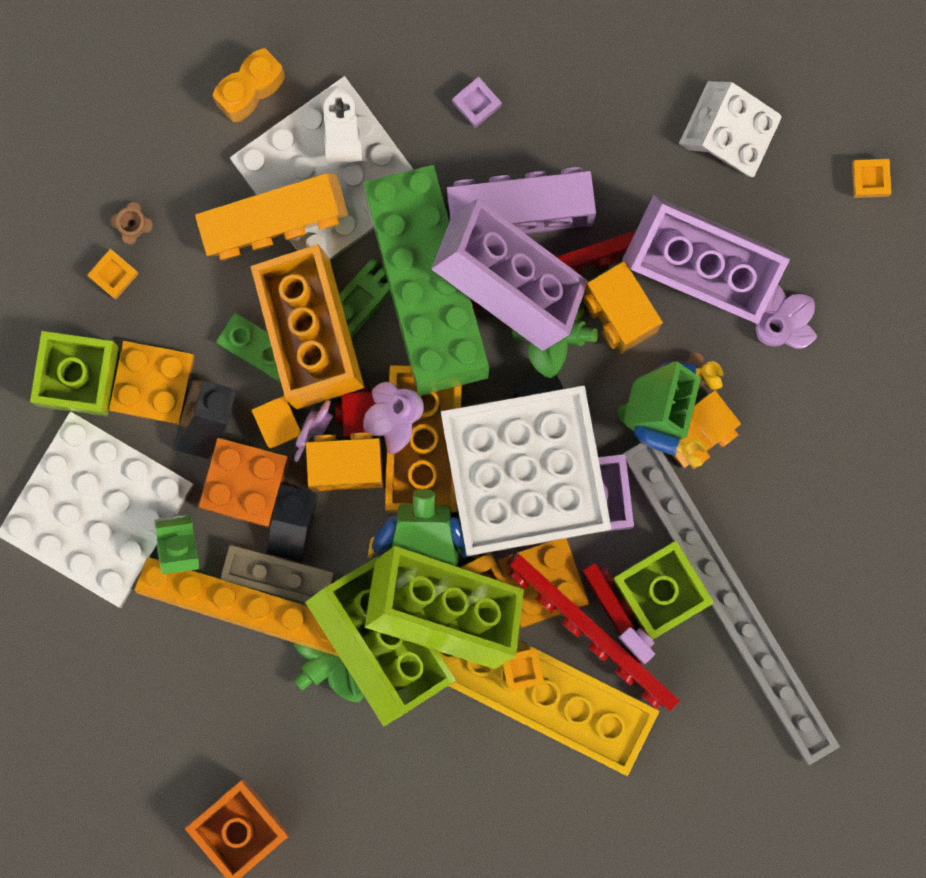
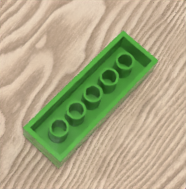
(431, 312)

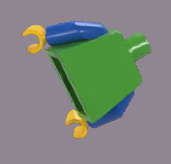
(664, 404)
(423, 530)

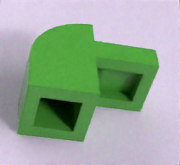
(176, 544)

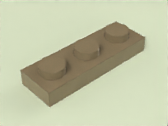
(274, 573)

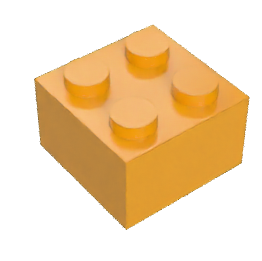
(621, 308)
(344, 463)

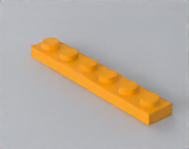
(234, 605)

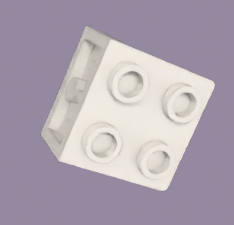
(731, 126)

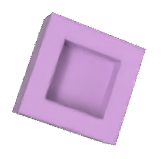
(476, 102)
(638, 643)

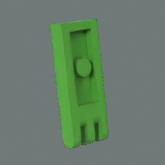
(364, 295)
(250, 345)

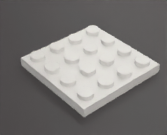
(297, 152)
(525, 470)
(94, 509)

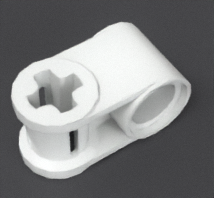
(341, 134)

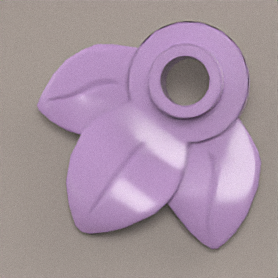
(790, 317)
(393, 415)
(313, 426)

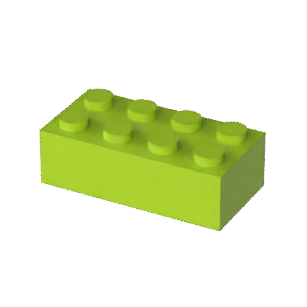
(444, 608)
(387, 669)

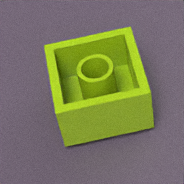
(74, 373)
(663, 590)

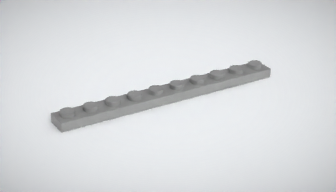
(732, 603)

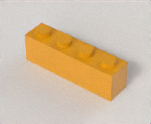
(272, 215)

